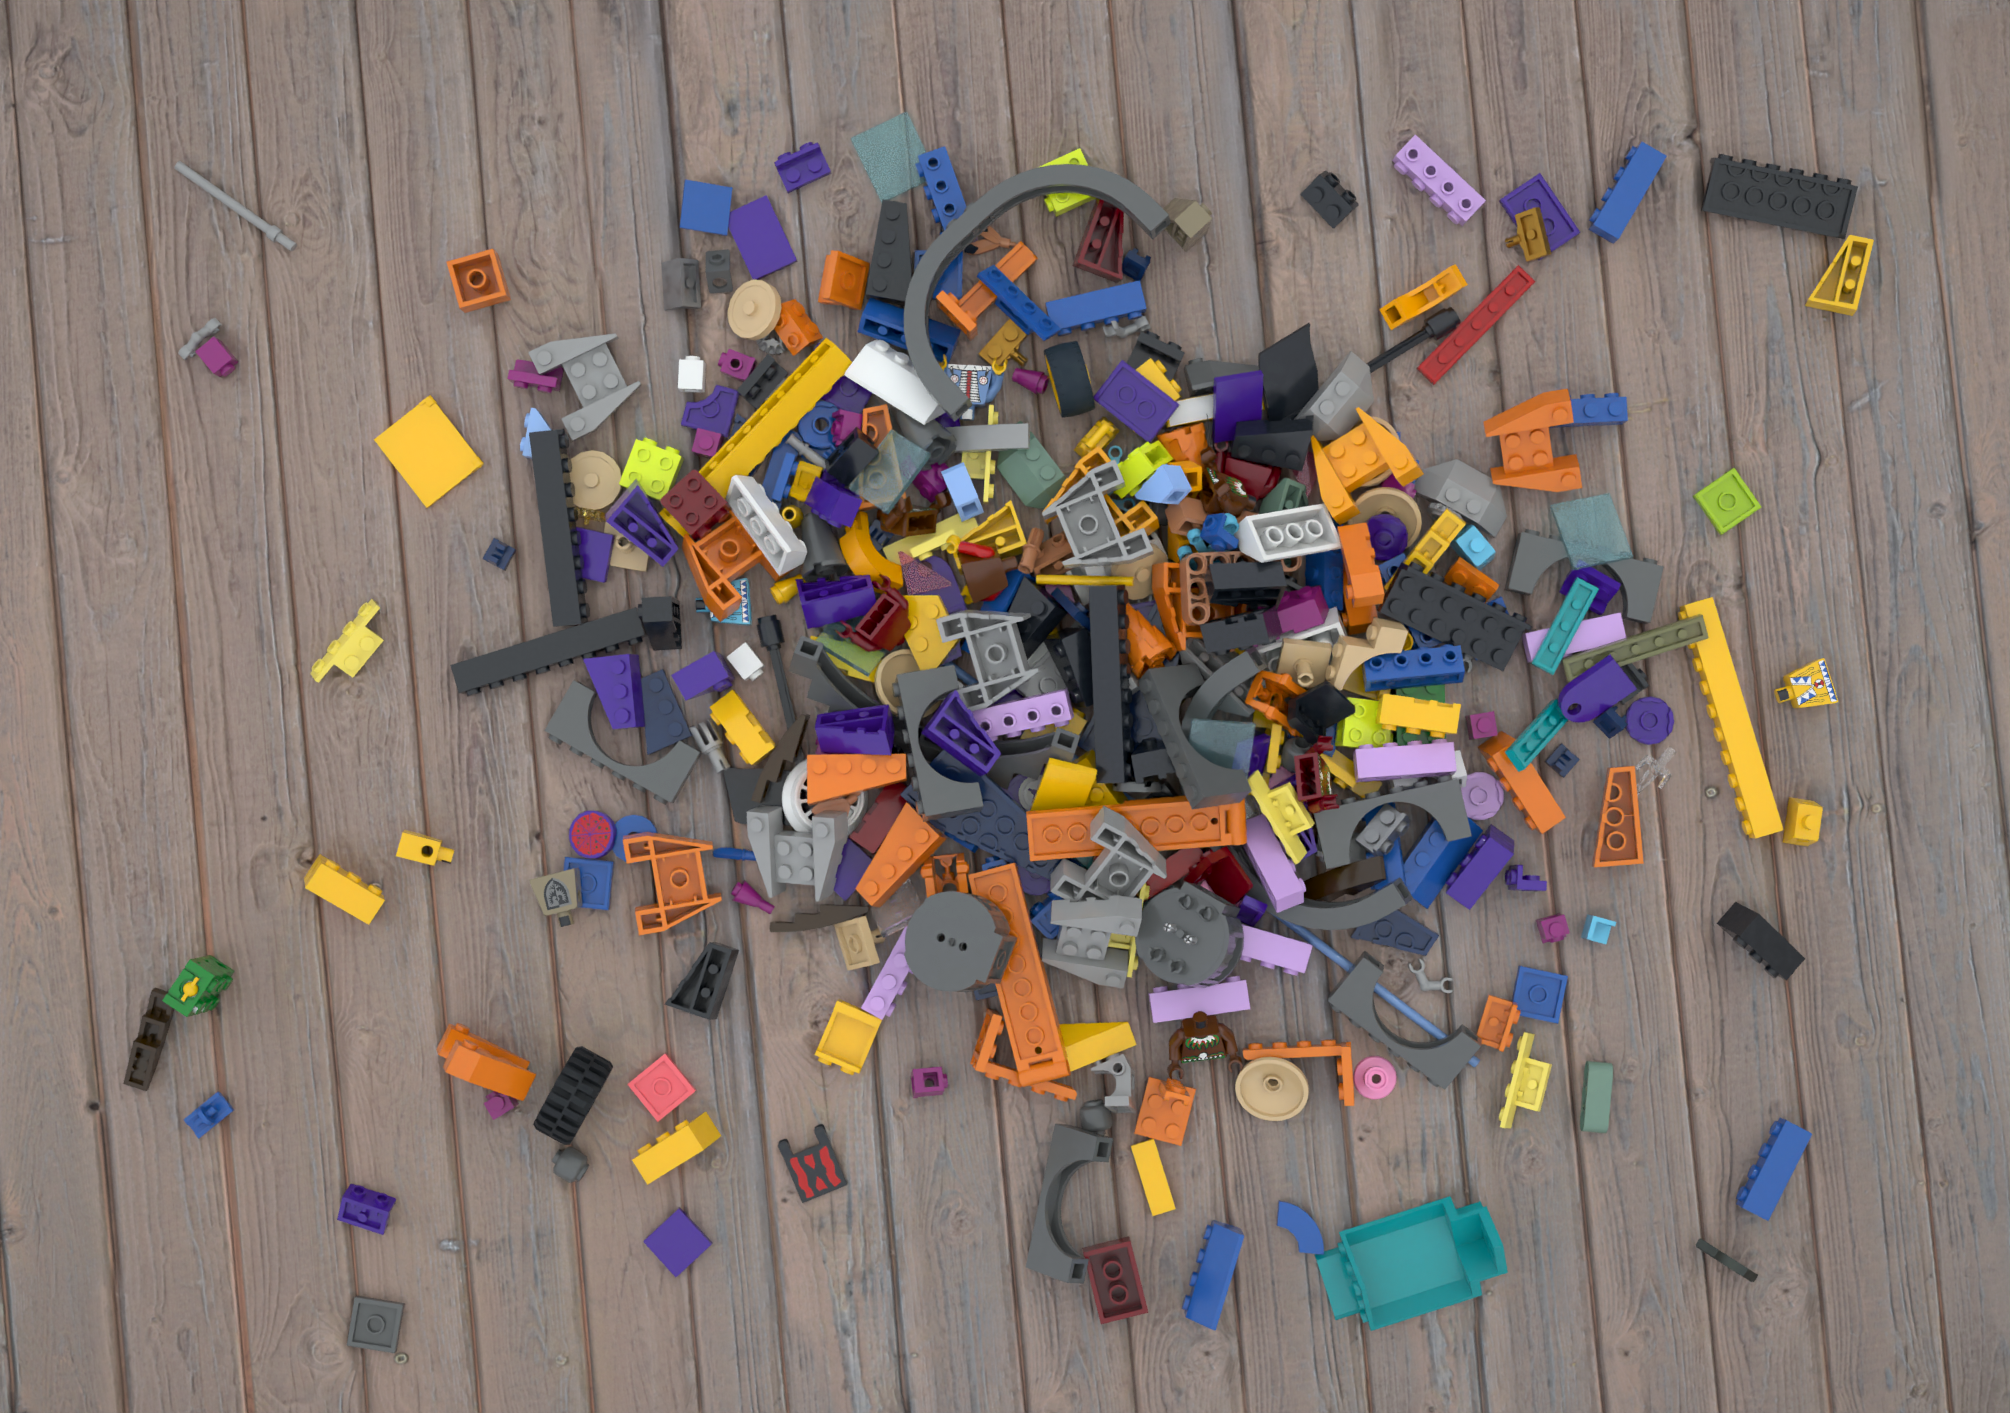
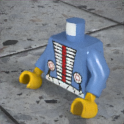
(977, 382)

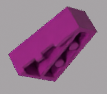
(1301, 609)

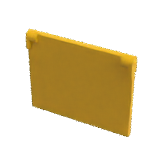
(428, 451)

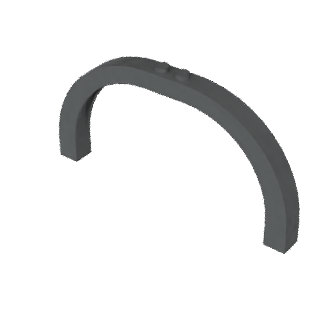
(975, 220)
(1310, 913)

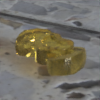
(590, 514)

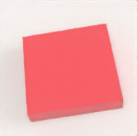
(661, 1087)

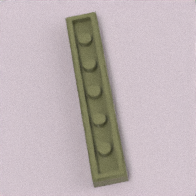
(1639, 646)

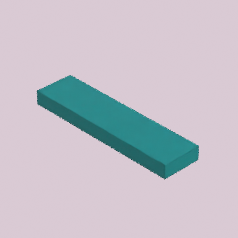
(1564, 626)
(1536, 736)

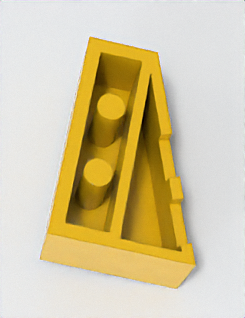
(998, 531)
(344, 889)

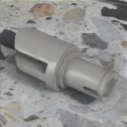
(711, 747)

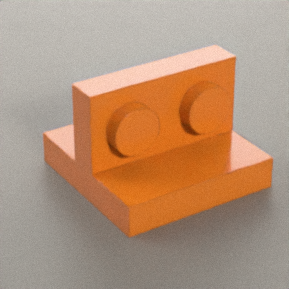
(843, 280)

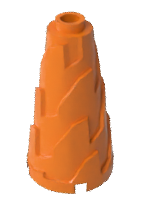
(1185, 443)
(1147, 644)

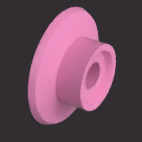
(1363, 1077)

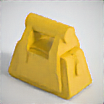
(1099, 435)

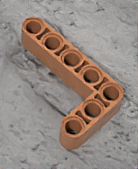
(1188, 576)

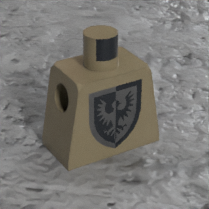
(559, 894)

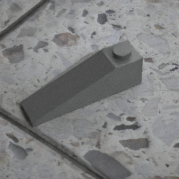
(1201, 374)

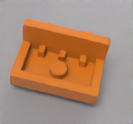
(796, 327)
(1470, 578)
(1497, 1022)

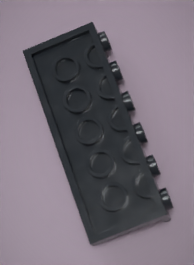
(1779, 196)
(1453, 615)

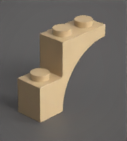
(1350, 652)

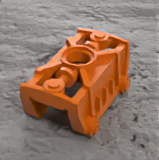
(1281, 687)
(935, 883)

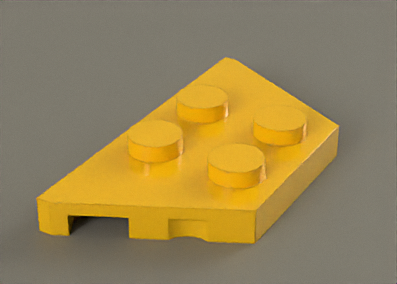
(924, 634)

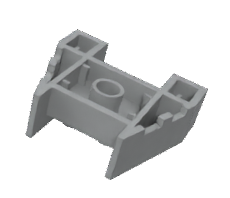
(592, 377)
(1091, 525)
(994, 650)
(796, 855)
(1119, 868)
(1086, 934)

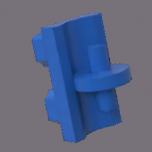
(209, 1114)

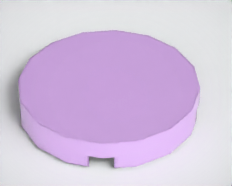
(1482, 796)

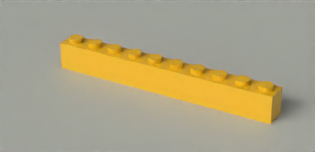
(773, 420)
(1732, 724)

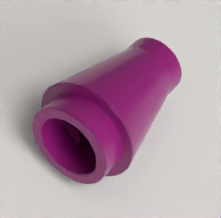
(1032, 380)

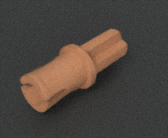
(1031, 551)

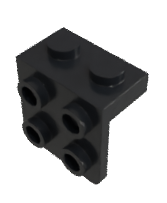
(1150, 346)
(1318, 710)

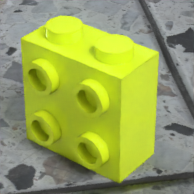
(1064, 202)
(1141, 466)
(653, 468)
(1362, 727)

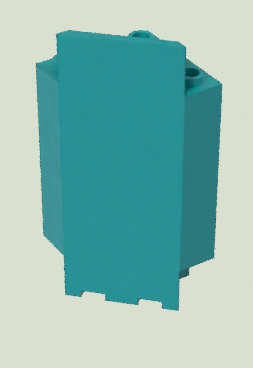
(1412, 1262)

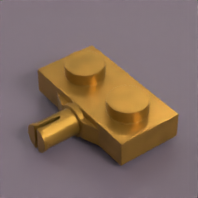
(1530, 235)
(1005, 345)

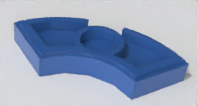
(1302, 1226)

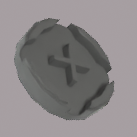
(1146, 786)

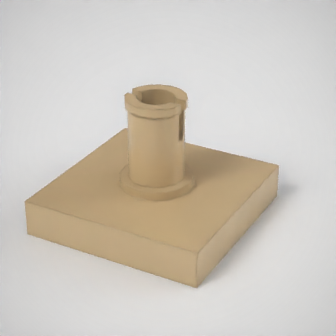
(625, 553)
(1304, 661)
(858, 942)

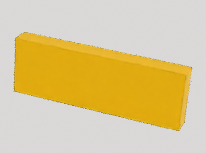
(1153, 1177)

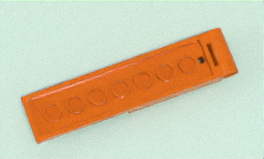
(1163, 821)
(1025, 985)

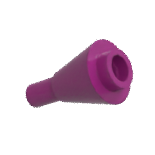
(746, 895)

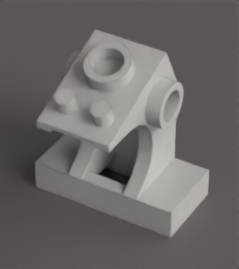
(1124, 1095)

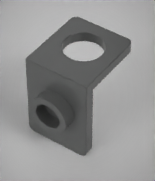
(718, 267)

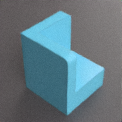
(1597, 929)

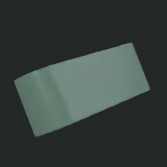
(1596, 1097)

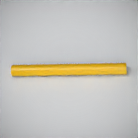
(1084, 580)

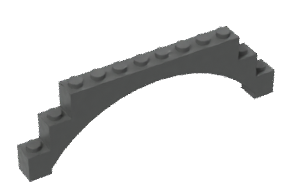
(839, 693)

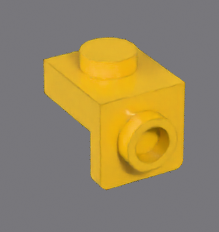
(804, 479)

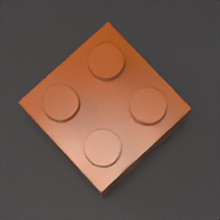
(478, 280)

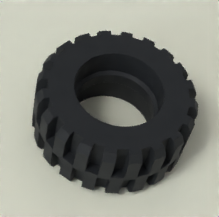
(573, 1095)

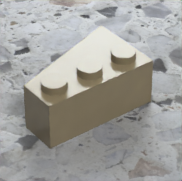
(1188, 221)

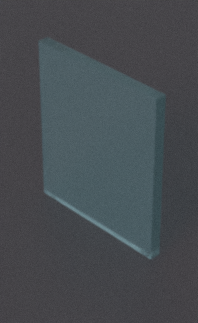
(891, 155)
(890, 471)
(1591, 531)
(846, 650)
(1223, 742)

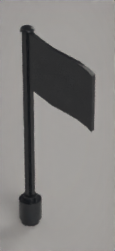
(1292, 373)
(742, 782)

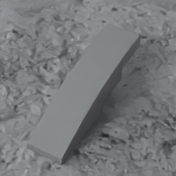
(991, 437)

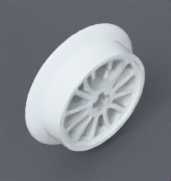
(792, 803)

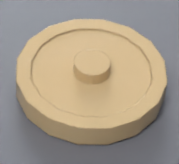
(754, 310)
(595, 480)
(1142, 573)

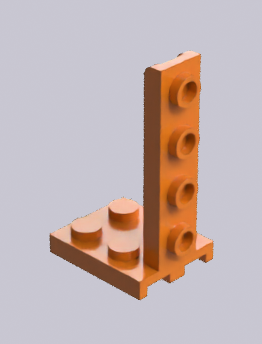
(967, 309)
(986, 1049)
(1306, 1049)
(1165, 1110)

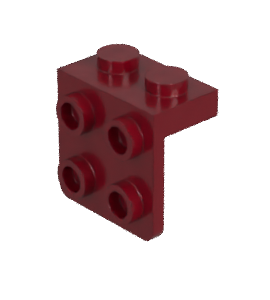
(696, 505)
(1222, 875)

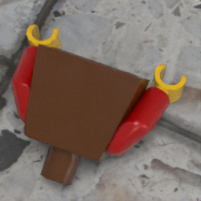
(982, 569)

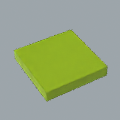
(1727, 501)

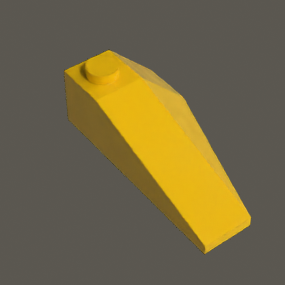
(1094, 1041)

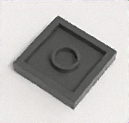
(375, 1324)

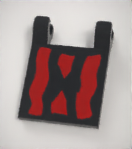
(815, 1168)

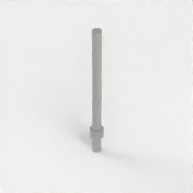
(272, 232)

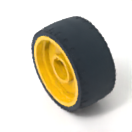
(1069, 379)

